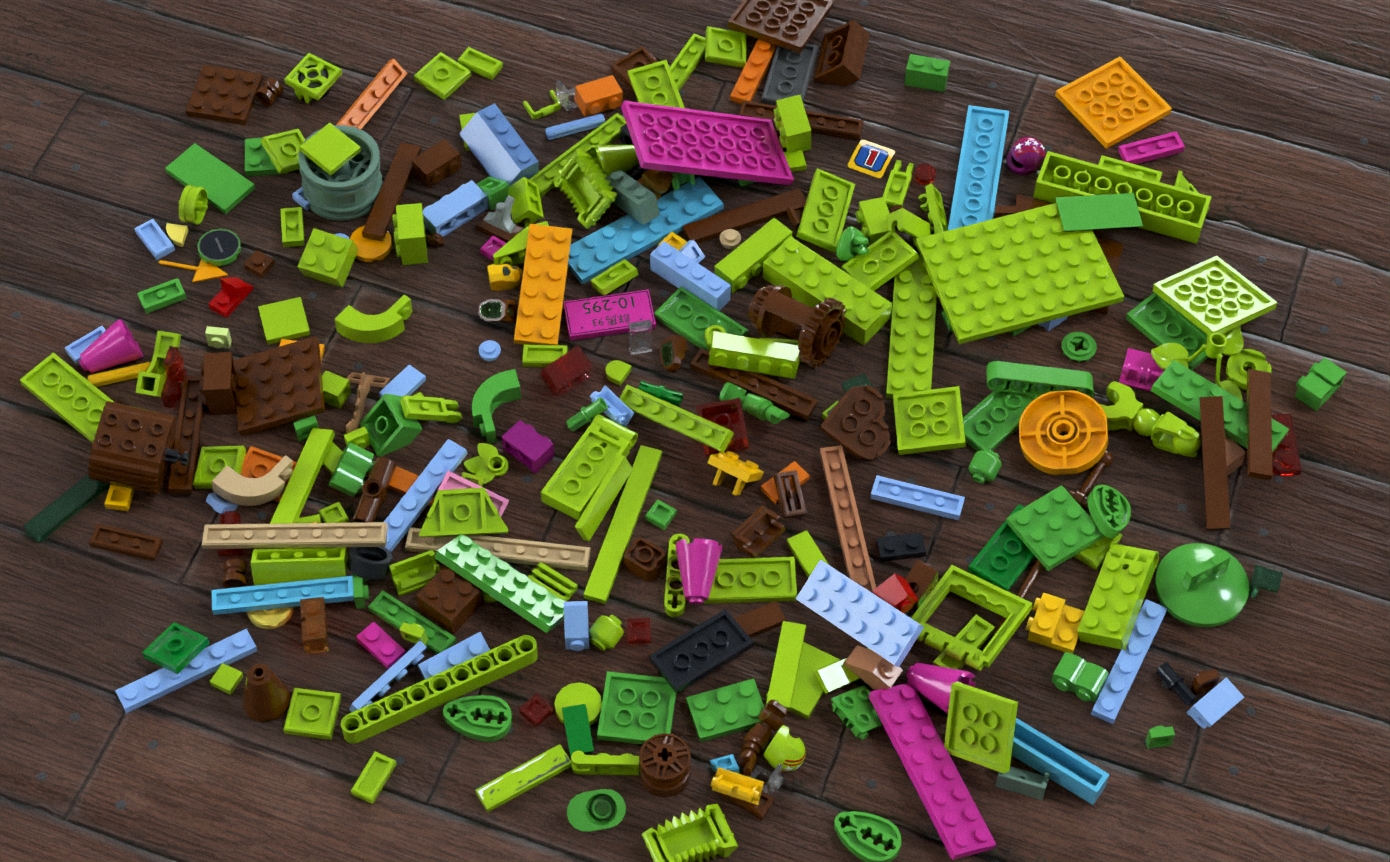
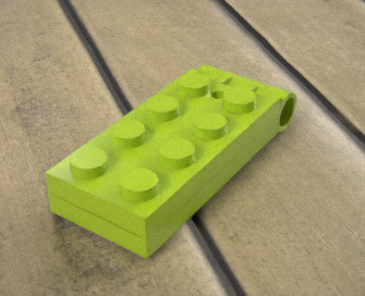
(587, 465)
(1117, 596)

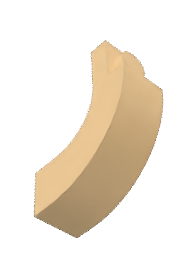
(253, 491)

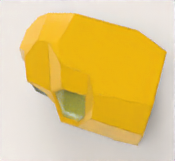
(504, 276)

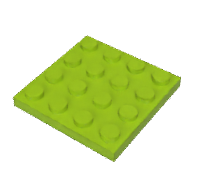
(1214, 296)

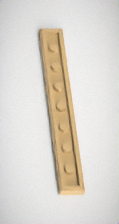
(295, 535)
(511, 550)

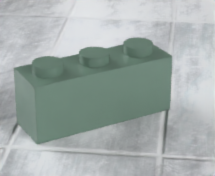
(633, 197)

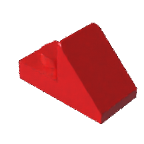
(231, 295)

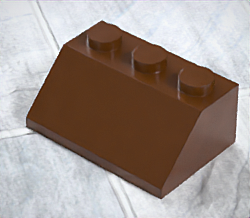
(842, 55)

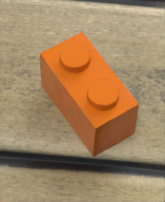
(598, 96)

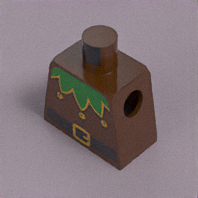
(922, 581)

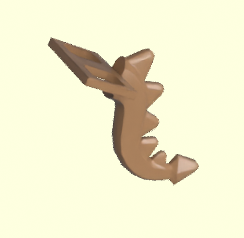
(362, 391)

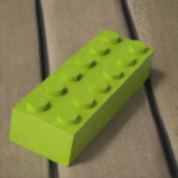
(817, 279)

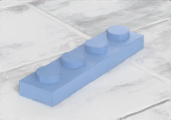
(917, 497)
(397, 672)

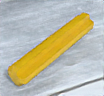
(117, 375)

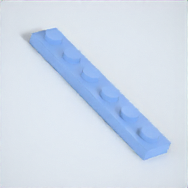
(422, 492)
(1129, 662)
(165, 681)

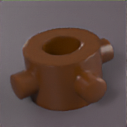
(435, 240)

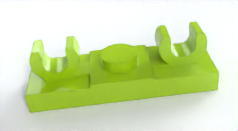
(935, 206)

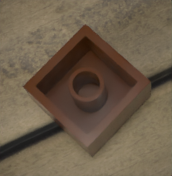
(218, 383)
(449, 599)

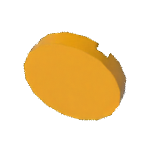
(369, 248)

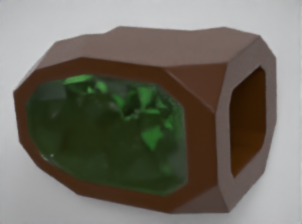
(498, 310)
(673, 352)

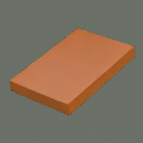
(259, 463)

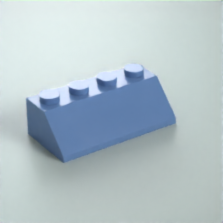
(499, 146)

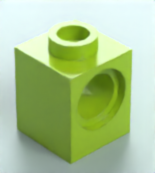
(335, 389)

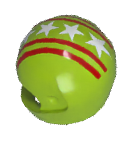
(785, 750)

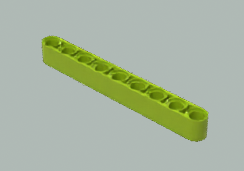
(431, 697)

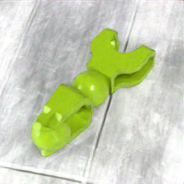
(1165, 430)

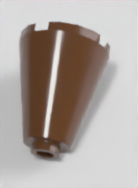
(265, 694)

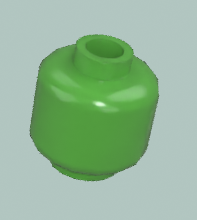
(985, 466)

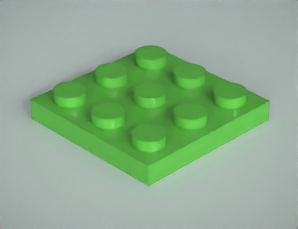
(1054, 528)
(635, 708)

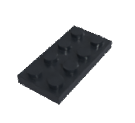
(701, 651)

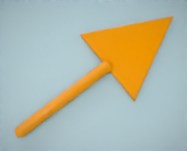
(203, 271)

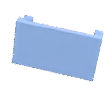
(1215, 704)

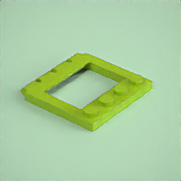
(983, 594)

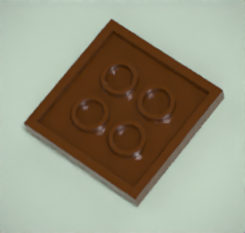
(224, 95)

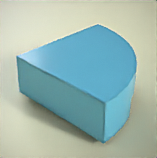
(726, 762)

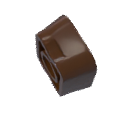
(644, 560)

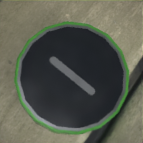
(219, 247)

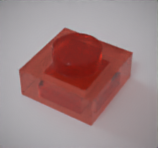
(638, 630)
(536, 710)

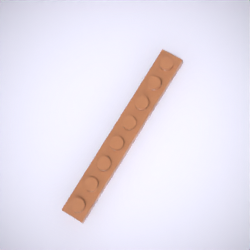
(847, 517)

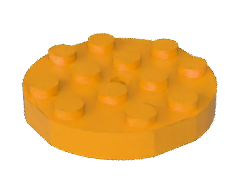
(1058, 413)

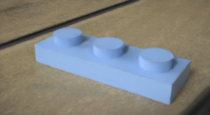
(454, 655)

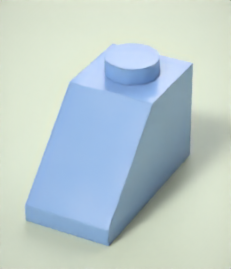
(576, 625)

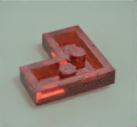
(175, 375)

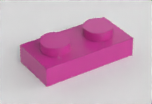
(380, 645)

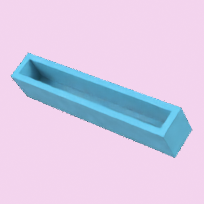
(1062, 764)

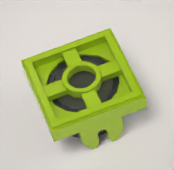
(312, 78)

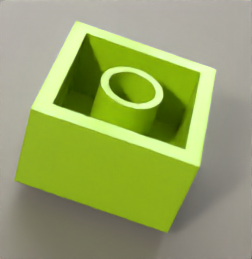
(792, 124)
(410, 234)
(328, 258)

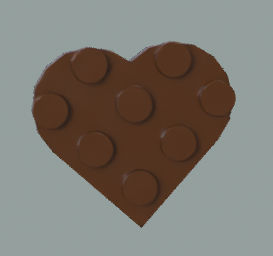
(858, 423)

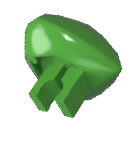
(851, 244)

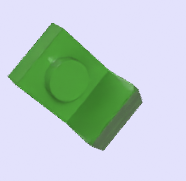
(495, 189)

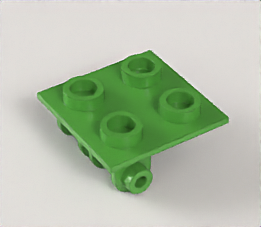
(857, 711)

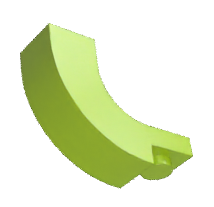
(374, 328)
(153, 380)

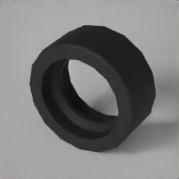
(369, 562)

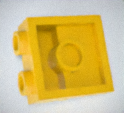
(1054, 623)

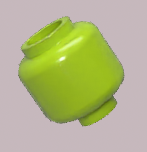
(606, 632)

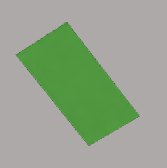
(1099, 211)

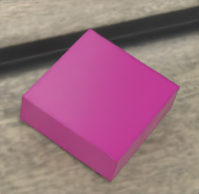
(491, 247)

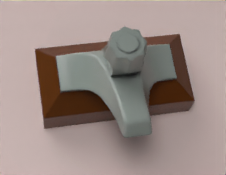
(499, 222)

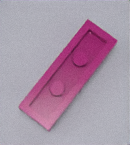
(1151, 148)

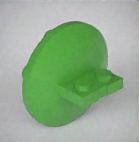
(1201, 585)

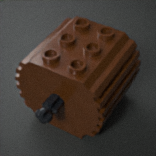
(134, 448)

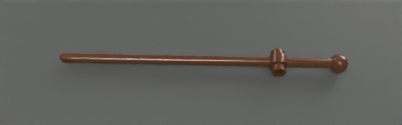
(1081, 498)

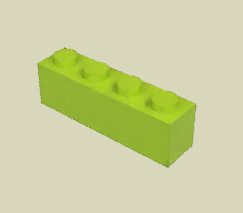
(749, 257)
(754, 355)
(298, 564)

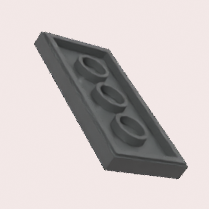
(789, 74)

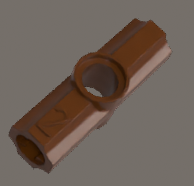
(379, 479)

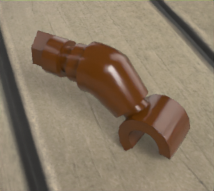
(760, 734)

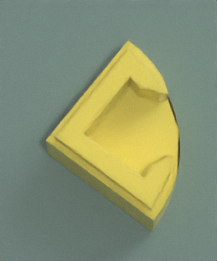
(177, 233)

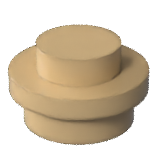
(730, 238)

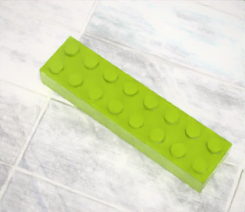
(1160, 205)

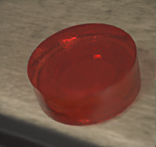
(925, 174)

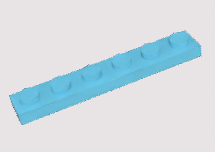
(281, 595)

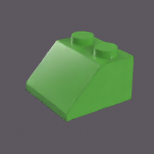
(388, 427)

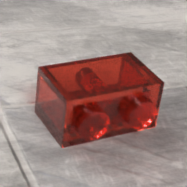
(566, 370)

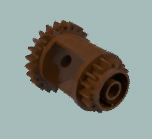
(814, 328)

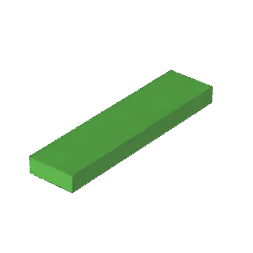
(396, 613)

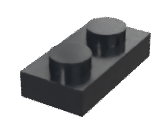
(901, 547)

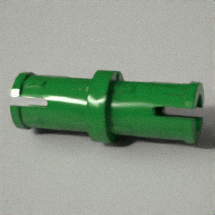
(662, 393)

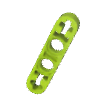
(674, 575)

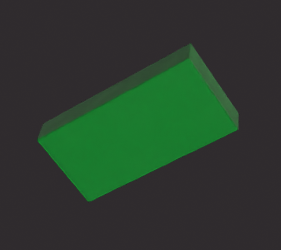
(577, 729)

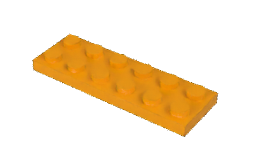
(543, 285)

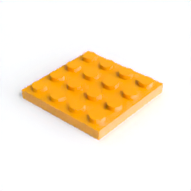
(1113, 102)

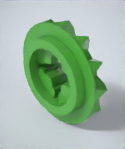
(1074, 340)

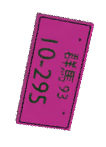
(607, 314)

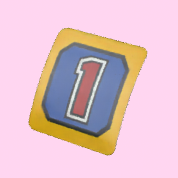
(871, 158)

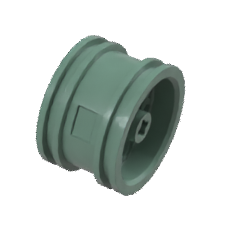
(351, 188)

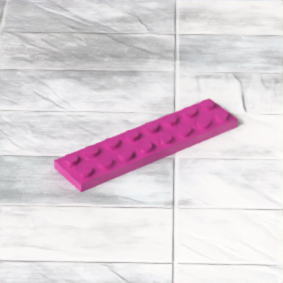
(932, 771)

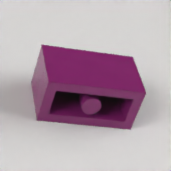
(528, 446)

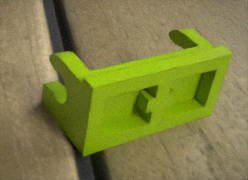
(526, 202)
(908, 223)
(414, 572)

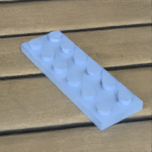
(860, 613)

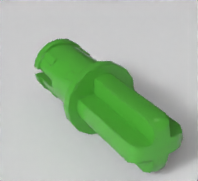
(587, 414)

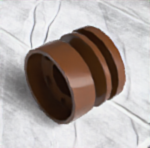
(668, 776)

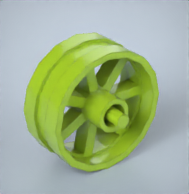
(193, 204)

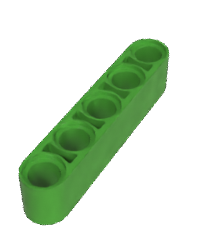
(1036, 379)

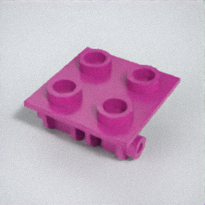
(1139, 370)

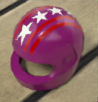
(1027, 152)

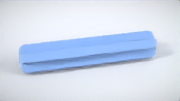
(574, 126)

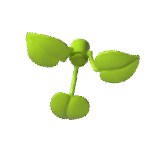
(1228, 343)

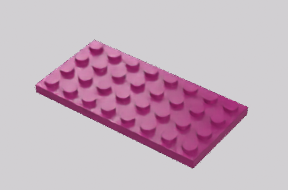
(706, 143)

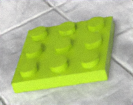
(929, 420)
(980, 727)

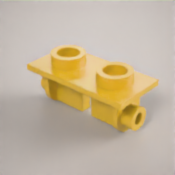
(737, 785)

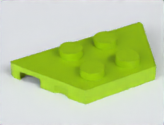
(463, 513)

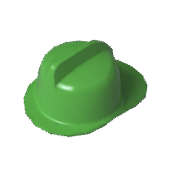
(596, 810)

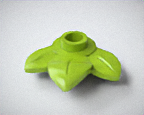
(484, 463)

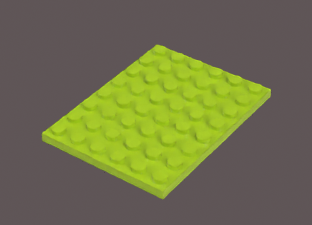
(1016, 273)

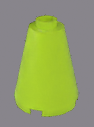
(613, 157)

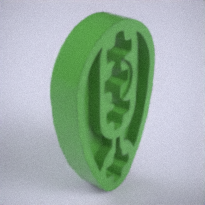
(1111, 520)
(479, 730)
(860, 824)

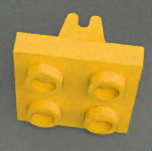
(730, 464)

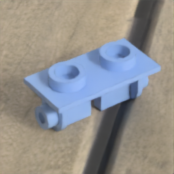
(617, 410)

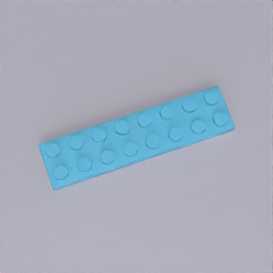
(979, 166)
(629, 237)

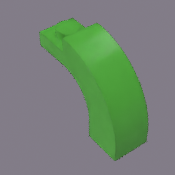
(491, 394)

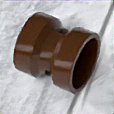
(268, 93)
(234, 573)

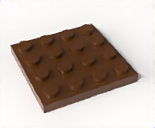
(781, 21)
(279, 386)

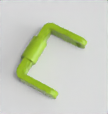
(544, 111)

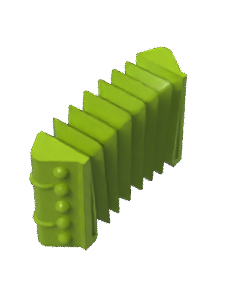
(585, 187)
(691, 837)

